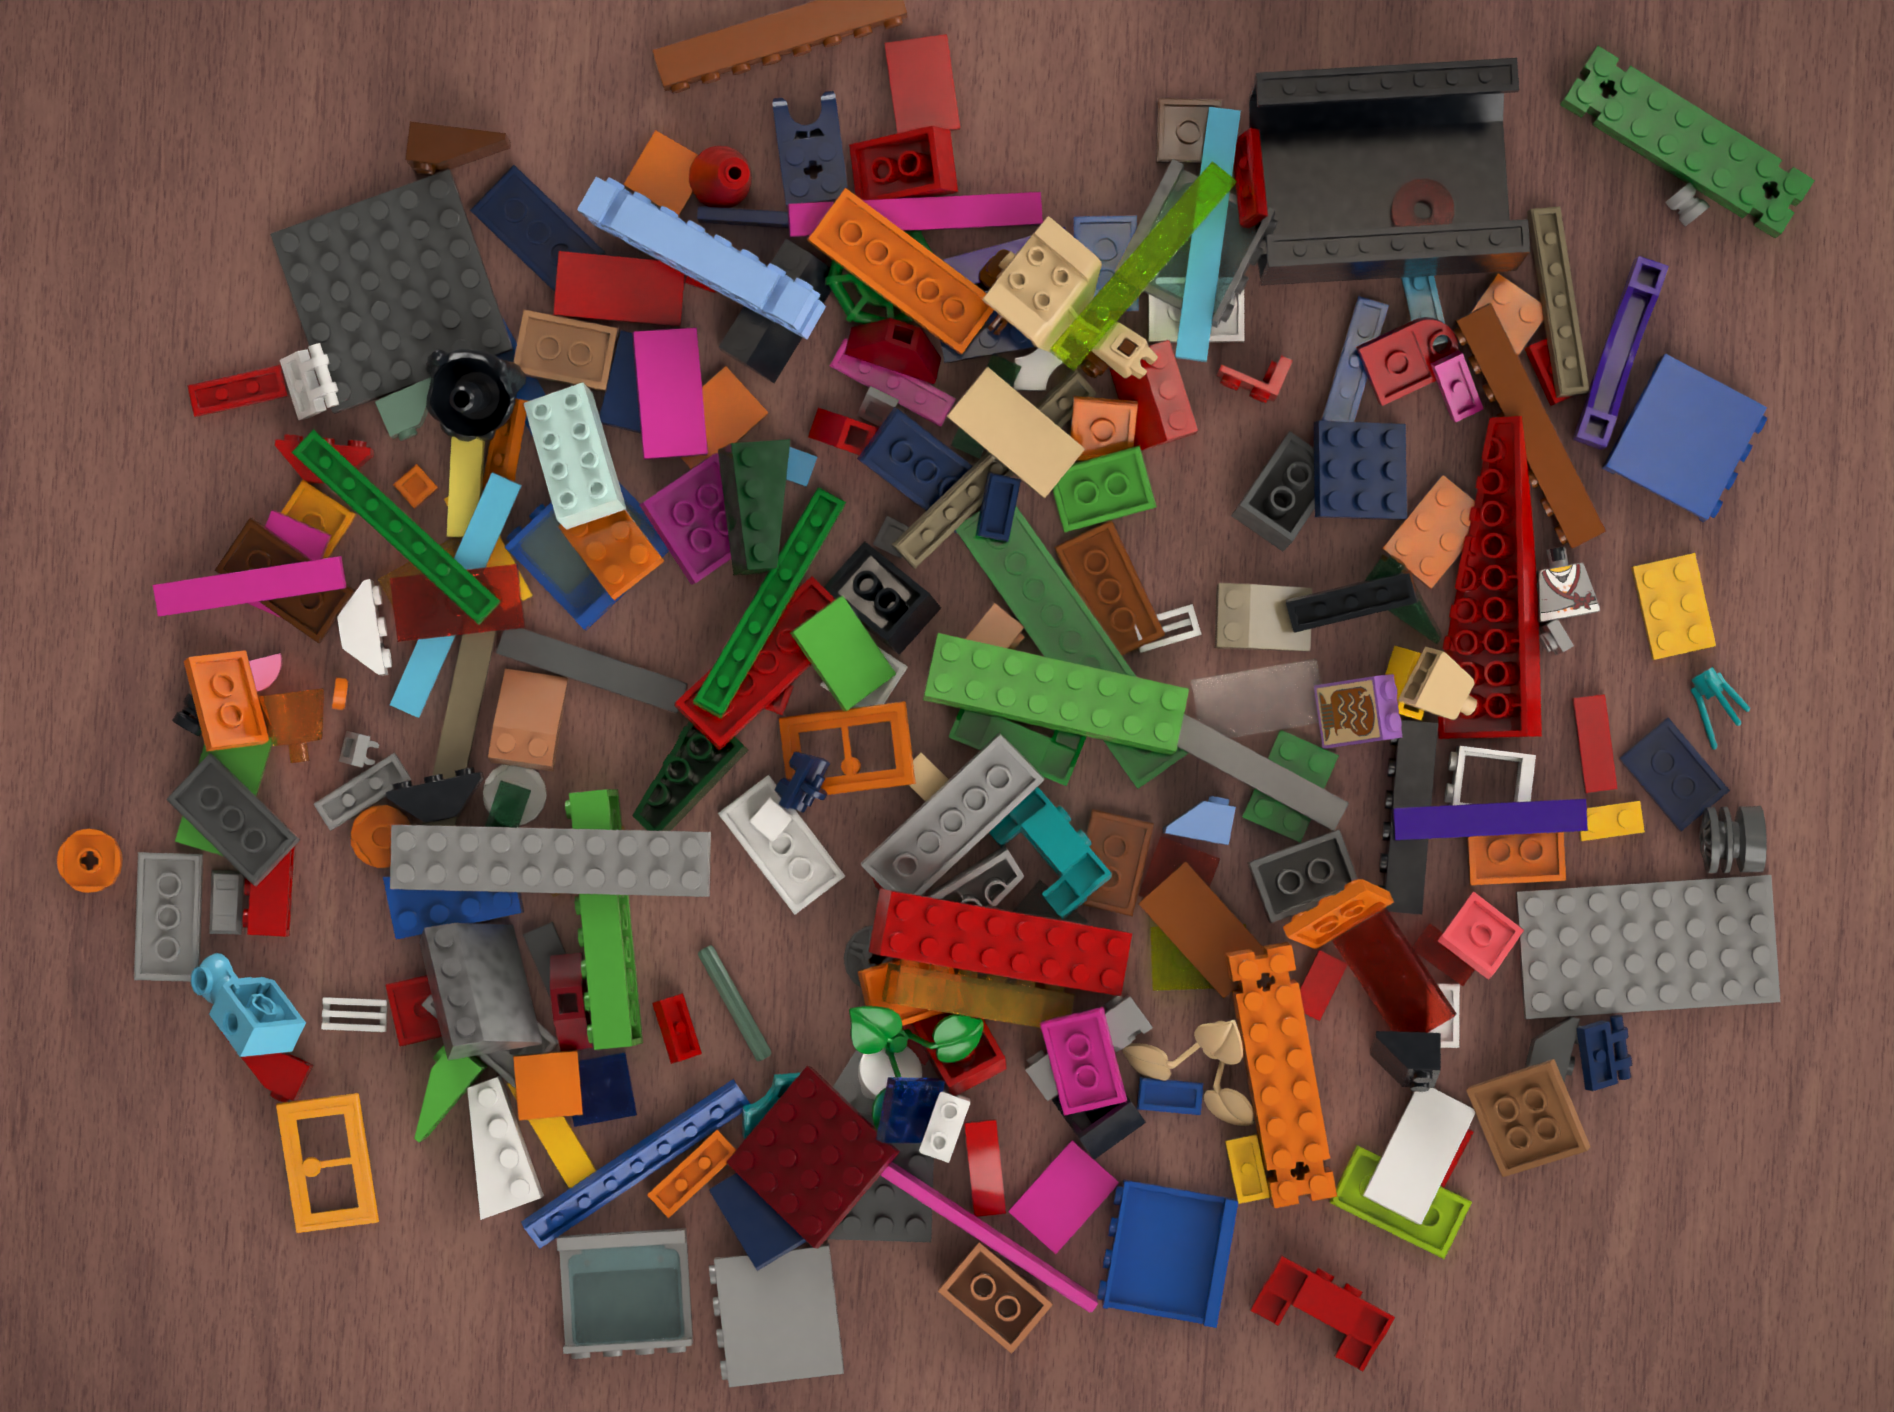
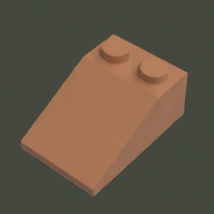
(528, 720)

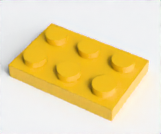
(1673, 606)

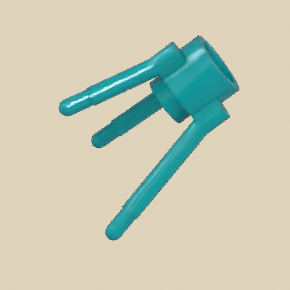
(1712, 684)

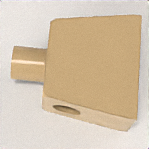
(1439, 686)

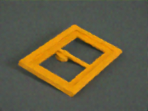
(297, 1169)

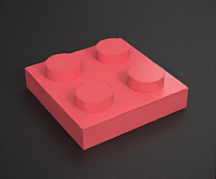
(1480, 935)

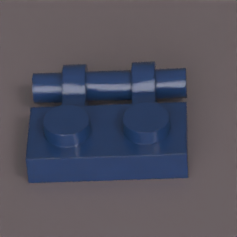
(1598, 1056)

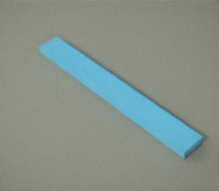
(1207, 243)
(472, 553)

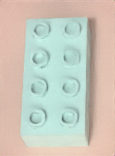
(574, 456)

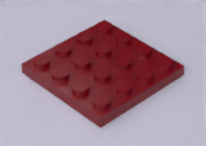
(812, 1157)

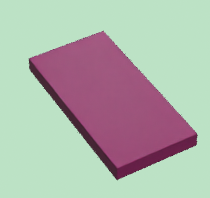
(669, 393)

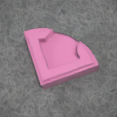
(265, 671)

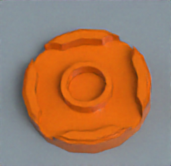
(372, 834)

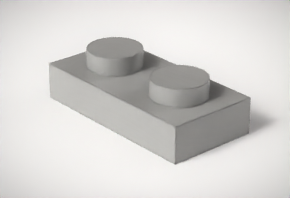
(1555, 637)

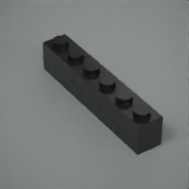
(1411, 787)

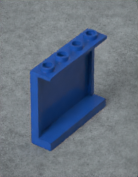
(1686, 437)
(1168, 1252)

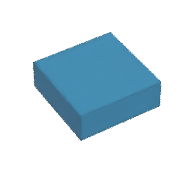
(800, 466)

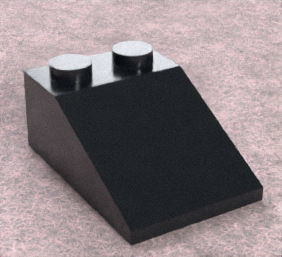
(883, 597)

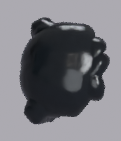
(472, 392)

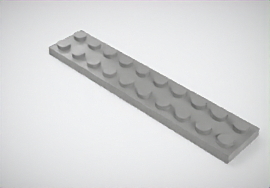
(550, 860)

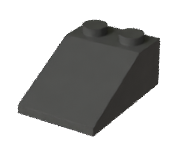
(1281, 494)

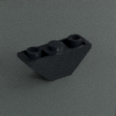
(437, 797)

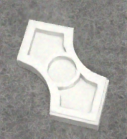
(1035, 370)

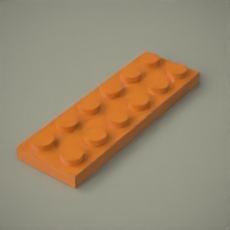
(902, 271)

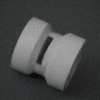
(1689, 206)

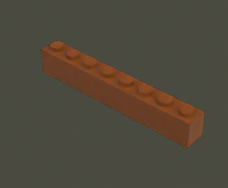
(770, 38)
(1545, 453)

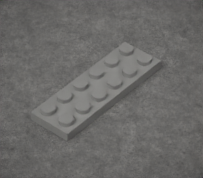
(954, 819)

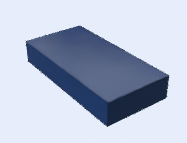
(1170, 1096)

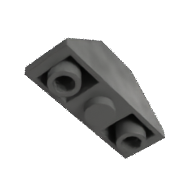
(1555, 1044)

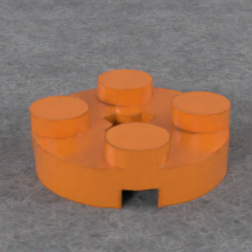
(103, 847)

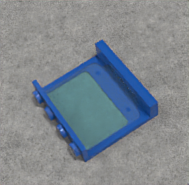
(559, 567)

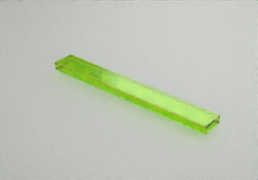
(1142, 266)

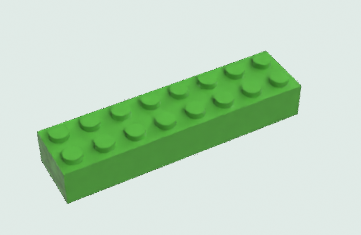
(1055, 694)
(606, 938)

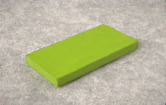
(1438, 1226)

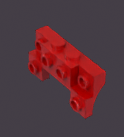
(1328, 1302)

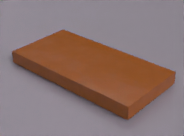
(1110, 586)
(1199, 925)

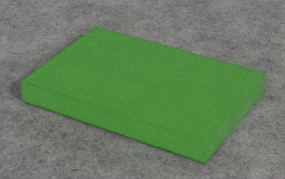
(1104, 489)
(843, 653)

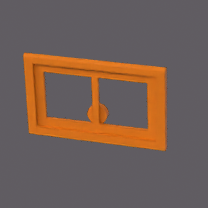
(851, 766)

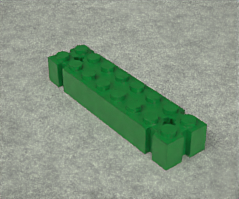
(1687, 142)

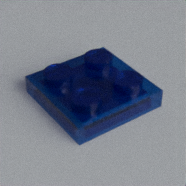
(605, 1089)
(907, 1108)

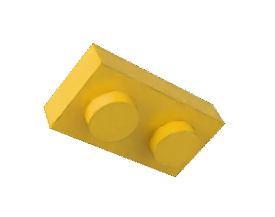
(1613, 821)
(1247, 1169)

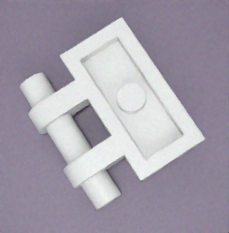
(303, 385)

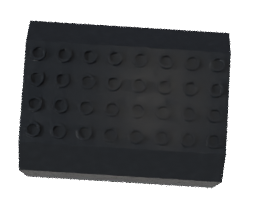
(1352, 138)

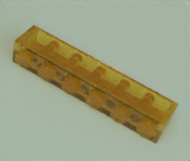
(974, 996)

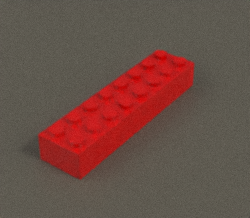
(1000, 942)

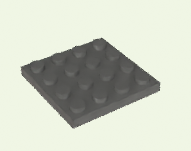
(887, 1210)

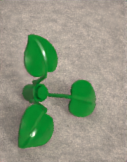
(882, 1028)

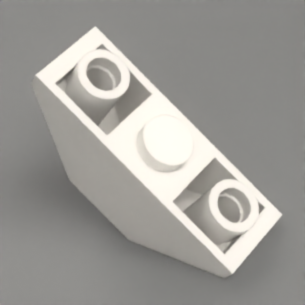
(363, 628)

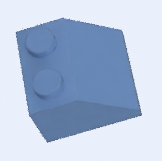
(1205, 822)

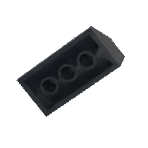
(764, 343)

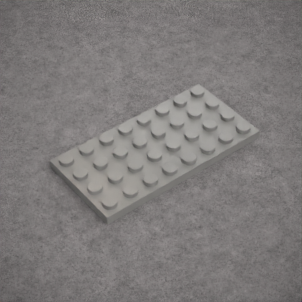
(1648, 946)

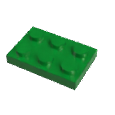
(1302, 759)

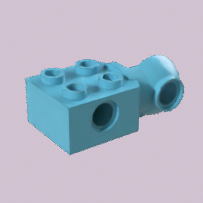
(247, 1010)

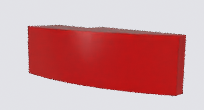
(985, 1167)

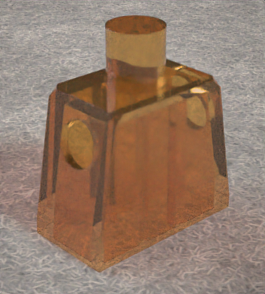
(294, 720)

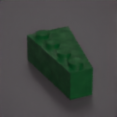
(754, 502)
(685, 778)

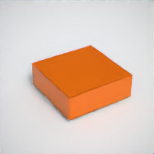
(415, 486)

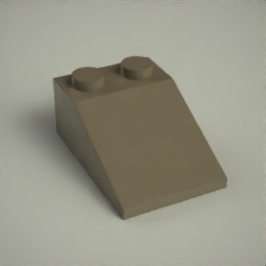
(1258, 618)

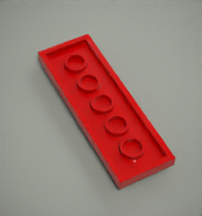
(772, 672)

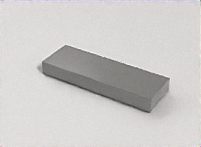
(361, 792)

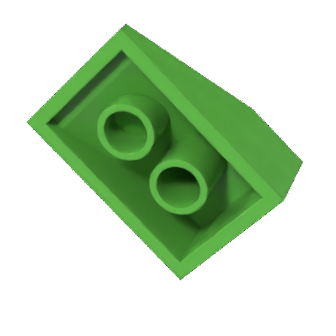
(445, 1087)

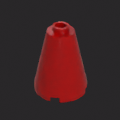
(720, 177)

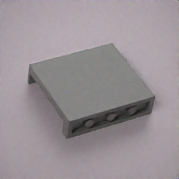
(777, 1318)

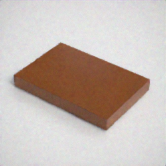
(1123, 849)

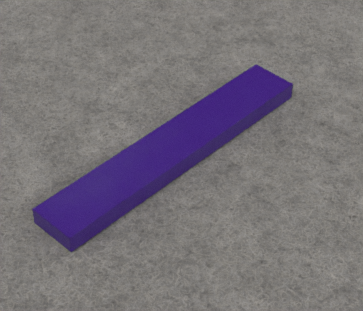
(1490, 819)

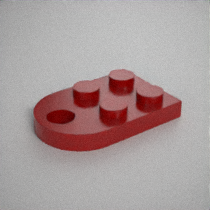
(1403, 358)

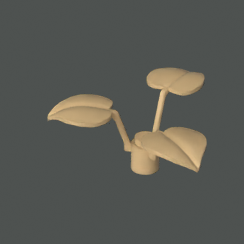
(1218, 1041)

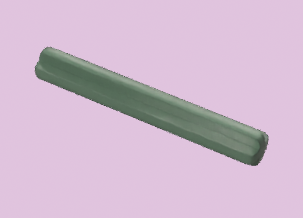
(734, 1003)

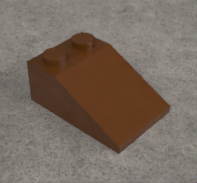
(448, 147)

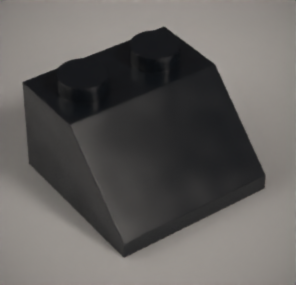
(1409, 1057)
(1103, 1126)

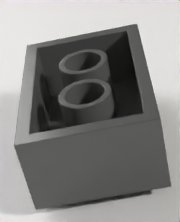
(1302, 875)

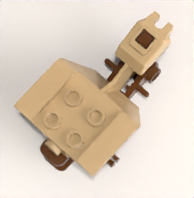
(1047, 289)

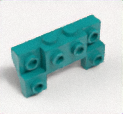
(1060, 846)

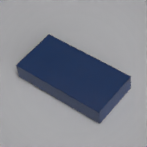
(998, 507)

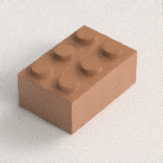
(995, 1296)

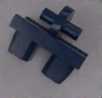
(805, 783)

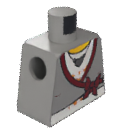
(1564, 589)

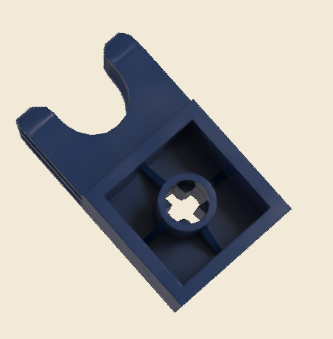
(810, 146)

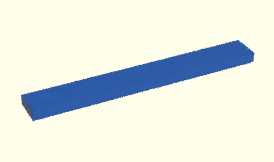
(635, 1164)

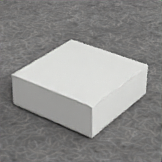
(771, 819)

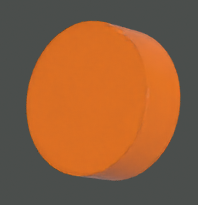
(340, 693)

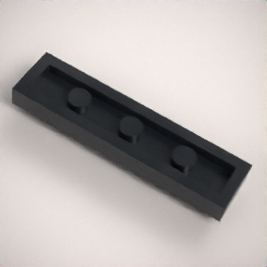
(1352, 601)

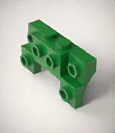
(1050, 756)

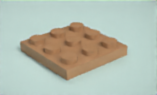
(1528, 1118)

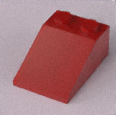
(905, 165)
(978, 1066)

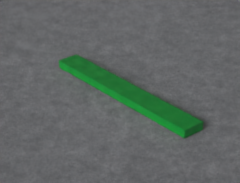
(396, 527)
(769, 603)

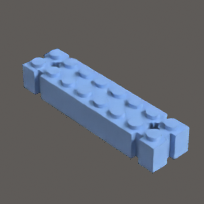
(702, 257)

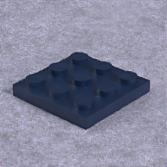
(1360, 470)

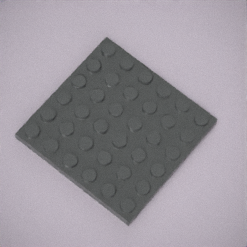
(391, 287)

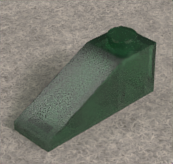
(1416, 614)

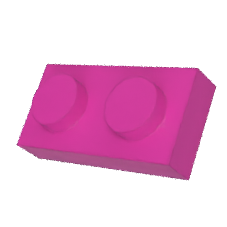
(1457, 386)

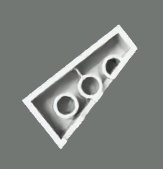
(500, 1153)

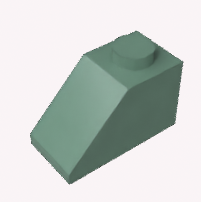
(405, 410)

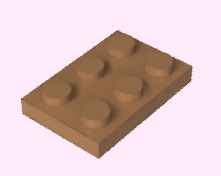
(565, 350)

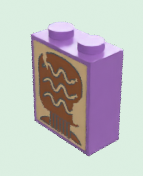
(1358, 711)

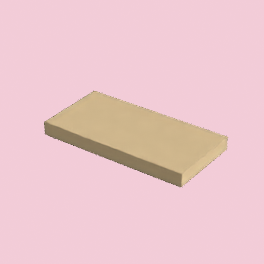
(1015, 432)

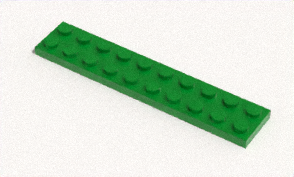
(1056, 619)

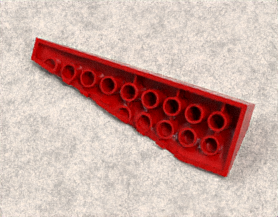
(1496, 597)

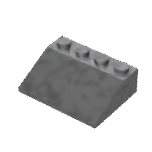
(479, 988)

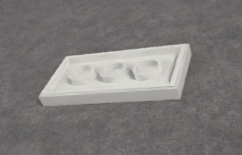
(794, 861)
(1419, 1154)

